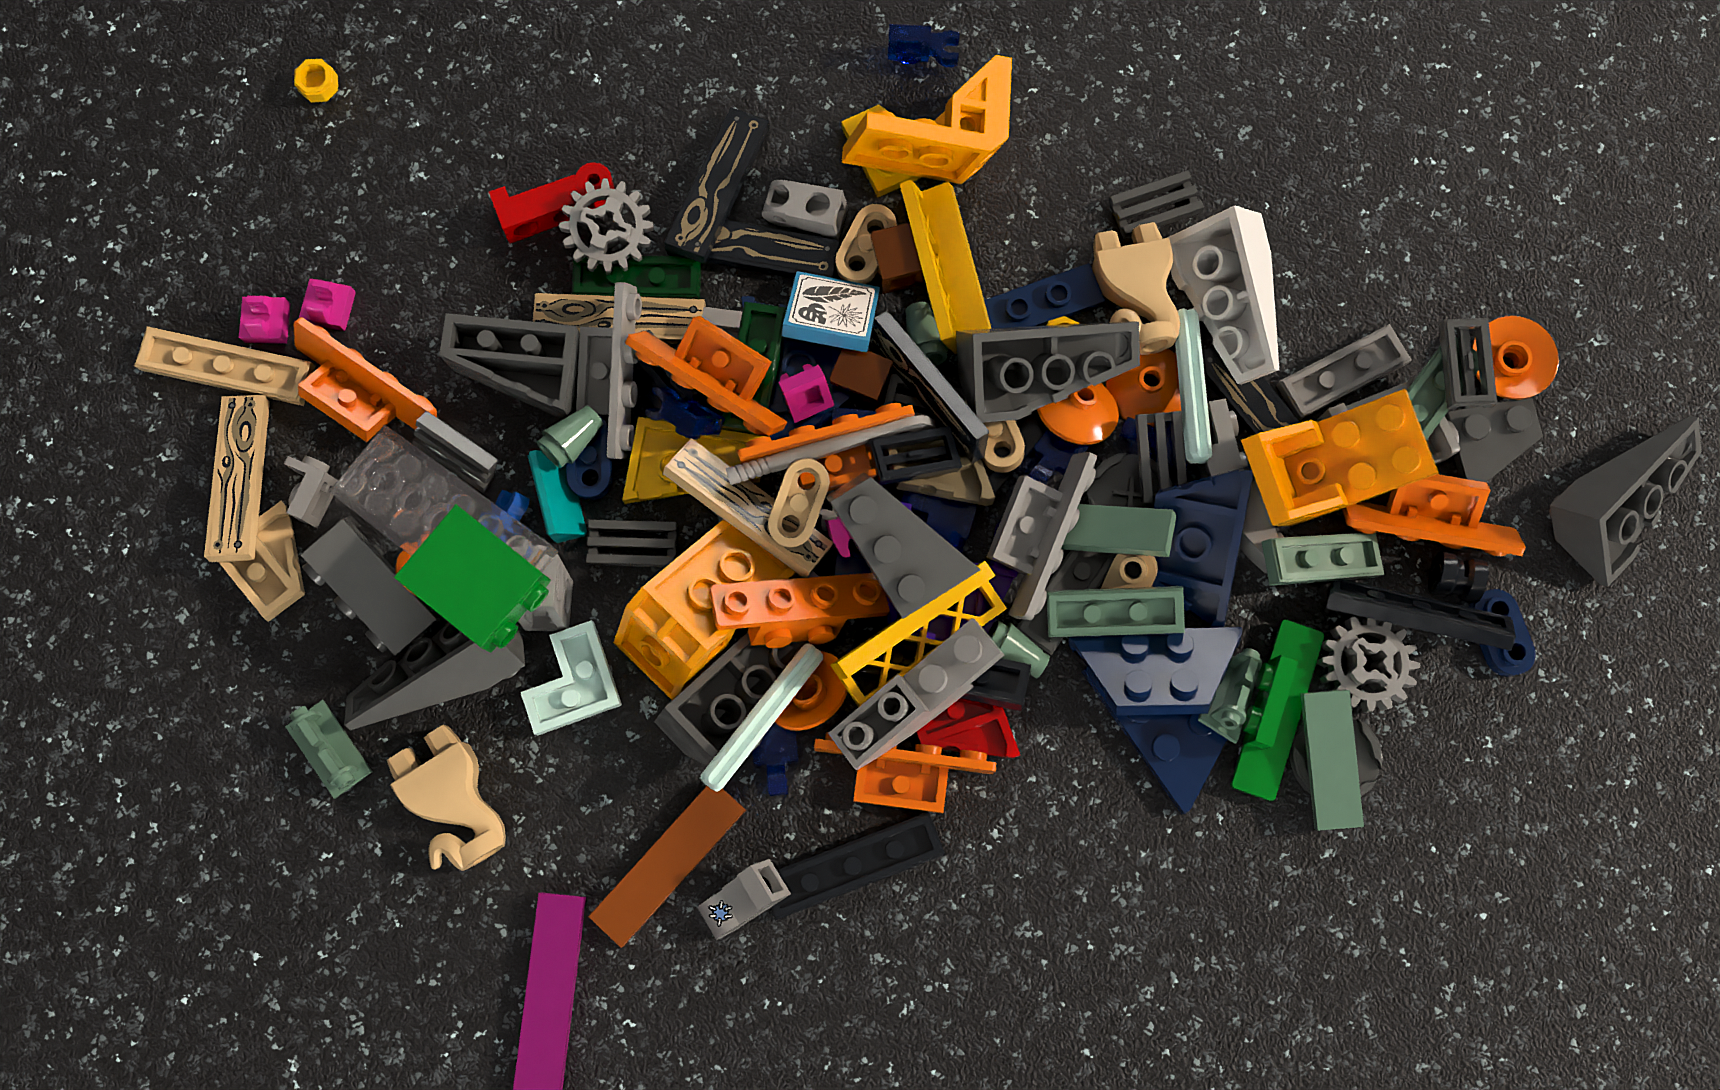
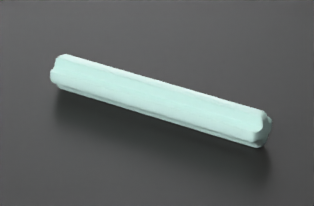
(1193, 388)
(761, 717)

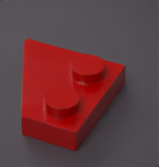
(971, 727)

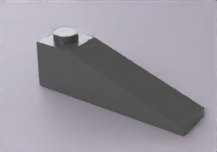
(1025, 368)
(1612, 504)
(430, 673)
(722, 697)

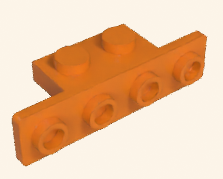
(717, 368)
(351, 387)
(840, 466)
(1439, 511)
(796, 608)
(909, 777)

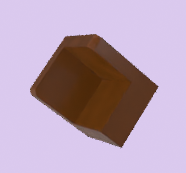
(896, 258)
(863, 375)

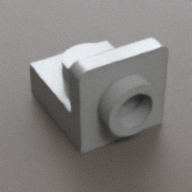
(311, 496)

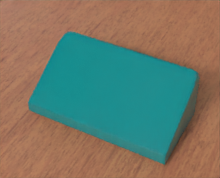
(557, 501)

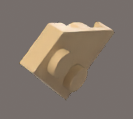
(274, 576)

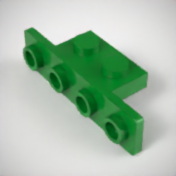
(1277, 710)

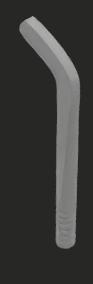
(824, 448)

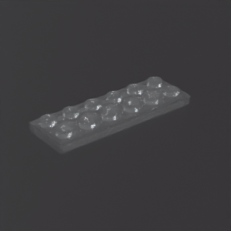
(410, 494)

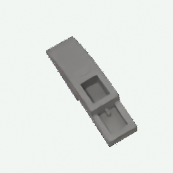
(1227, 458)
(917, 697)

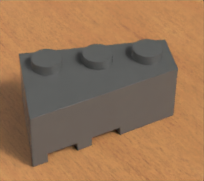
(517, 358)
(899, 547)
(367, 586)

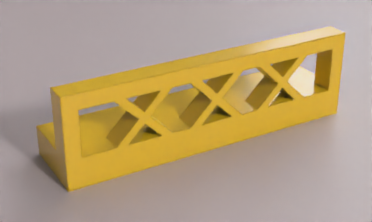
(945, 260)
(902, 629)

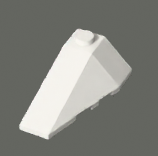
(1229, 280)

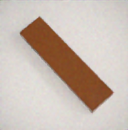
(666, 864)

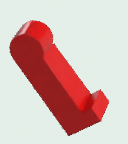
(542, 206)

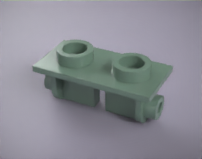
(1234, 695)
(327, 748)

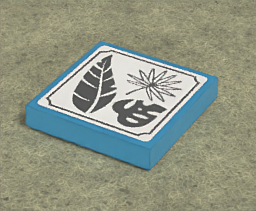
(831, 311)

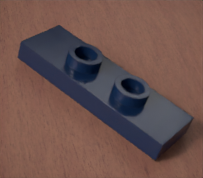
(1046, 299)

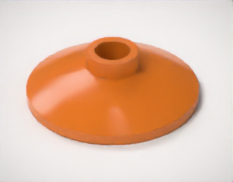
(1530, 350)
(1136, 397)
(1083, 417)
(816, 699)

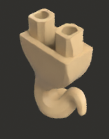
(1136, 281)
(448, 793)

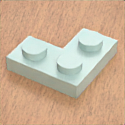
(585, 685)

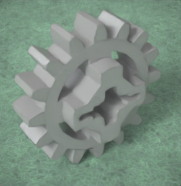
(612, 209)
(1382, 674)

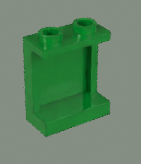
(474, 580)

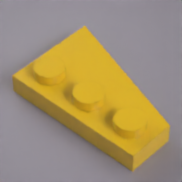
(657, 444)

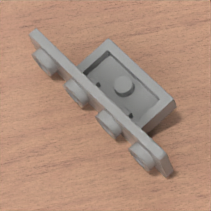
(607, 370)
(1035, 530)

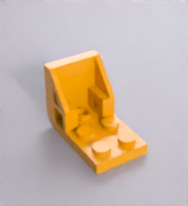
(952, 144)
(1339, 460)
(671, 620)

